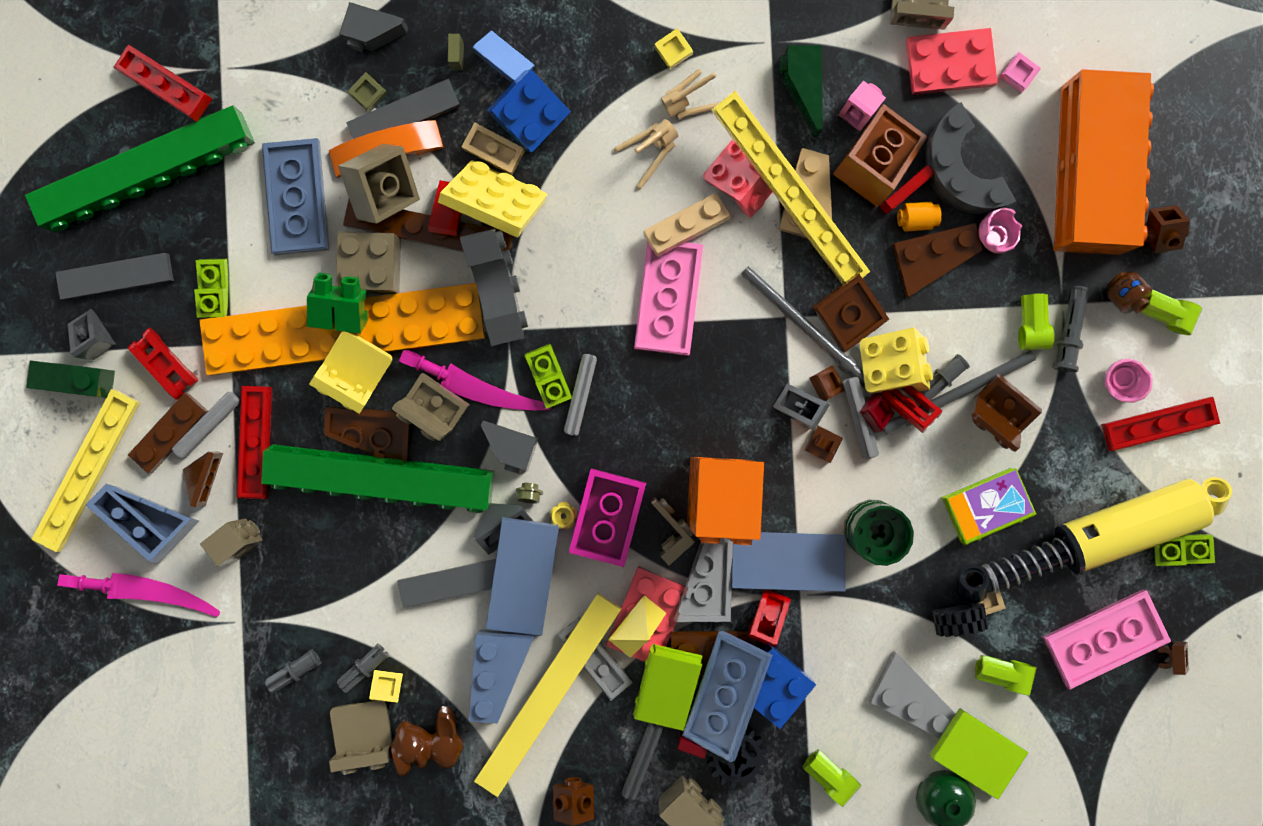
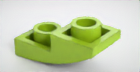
(212, 289)
(548, 376)
(1186, 550)

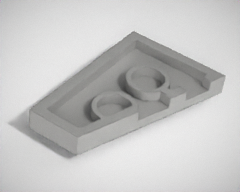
(708, 585)

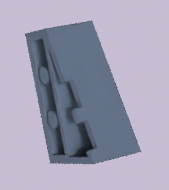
(141, 522)
(495, 671)

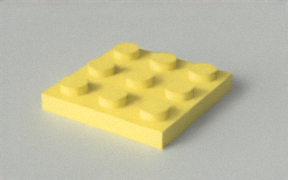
(493, 198)

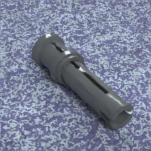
(1070, 341)

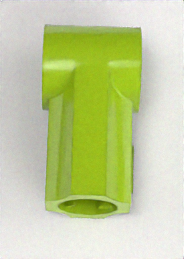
(1177, 314)
(1035, 329)
(1012, 675)
(836, 782)

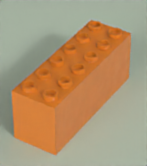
(1103, 162)
(725, 499)

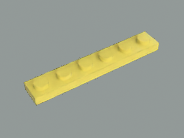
(85, 470)

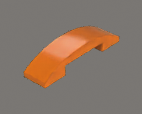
(414, 137)

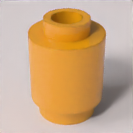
(919, 216)

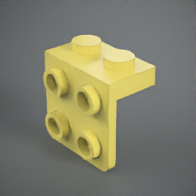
(896, 361)
(351, 371)

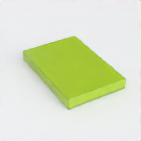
(978, 753)

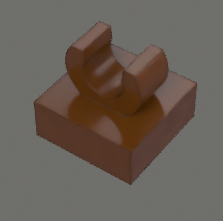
(823, 444)
(1178, 657)

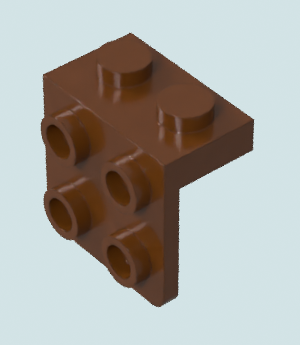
(1004, 412)

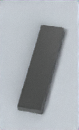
(411, 109)
(114, 276)
(446, 583)

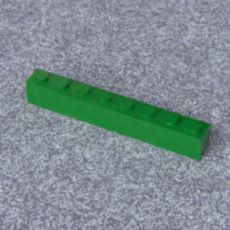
(140, 169)
(377, 477)

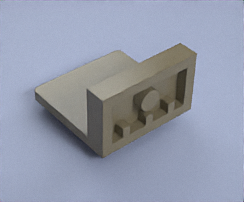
(922, 13)
(673, 546)

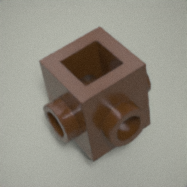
(1166, 229)
(573, 801)

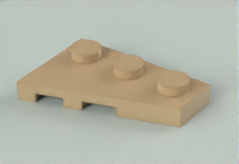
(815, 173)

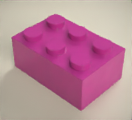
(607, 517)

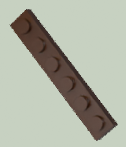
(414, 227)

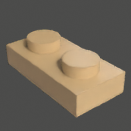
(493, 148)

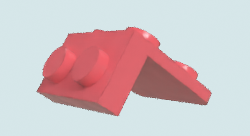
(738, 179)

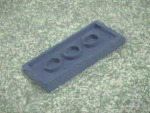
(295, 196)
(791, 563)
(522, 576)
(727, 695)

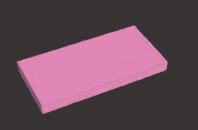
(669, 300)
(1106, 639)

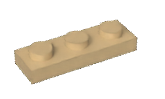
(686, 224)

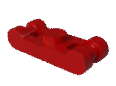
(162, 363)

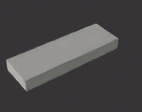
(602, 667)

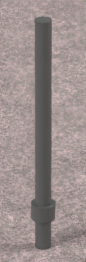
(846, 363)
(966, 388)

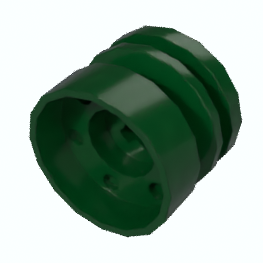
(890, 543)

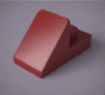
(769, 618)

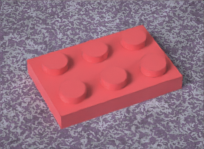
(951, 61)
(664, 594)

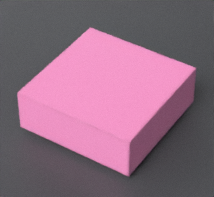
(1020, 72)

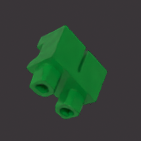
(336, 305)

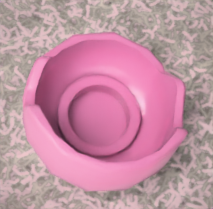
(999, 230)
(1128, 380)

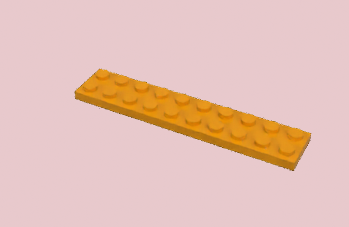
(393, 324)

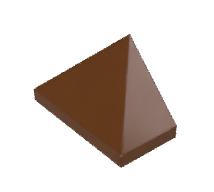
(200, 477)

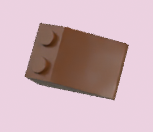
(880, 156)

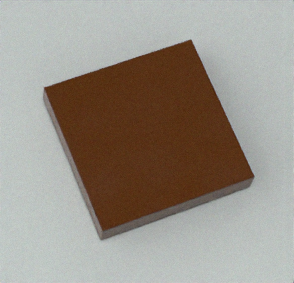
(850, 313)

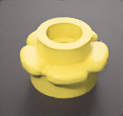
(571, 515)

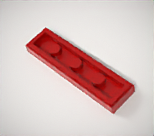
(162, 83)
(1160, 423)
(253, 439)

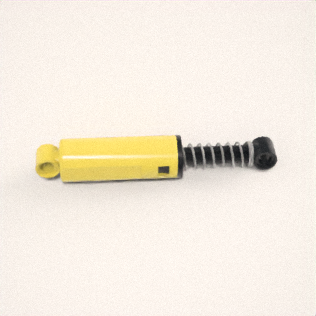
(1107, 535)

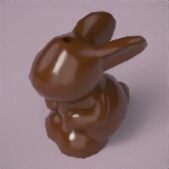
(416, 746)

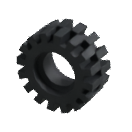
(960, 619)

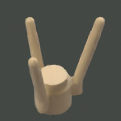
(676, 99)
(660, 135)

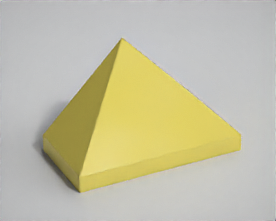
(637, 626)

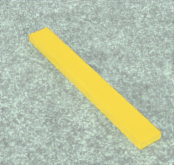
(788, 187)
(547, 694)

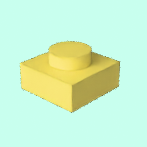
(673, 49)
(386, 686)

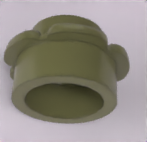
(529, 493)

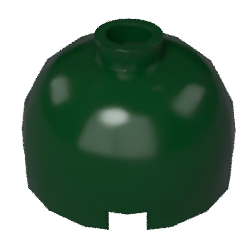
(946, 799)

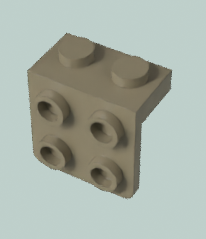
(431, 408)
(361, 736)

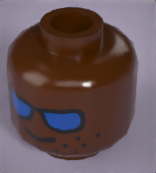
(1129, 292)

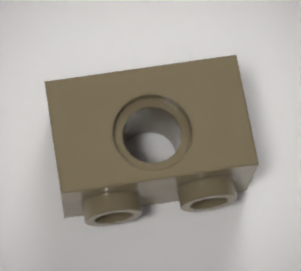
(232, 541)

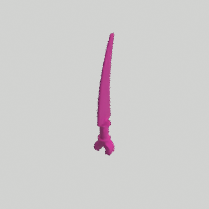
(469, 386)
(139, 588)

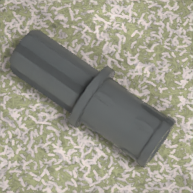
(945, 376)
(362, 668)
(293, 671)

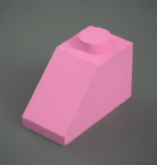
(862, 105)

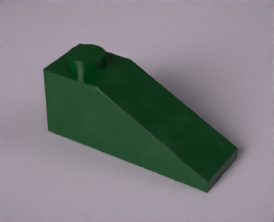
(804, 80)
(70, 379)

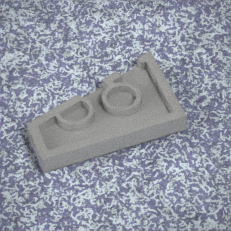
(910, 698)

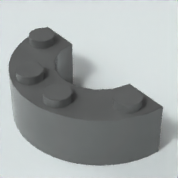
(951, 178)
(495, 285)

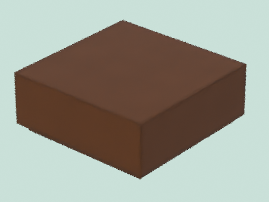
(827, 383)

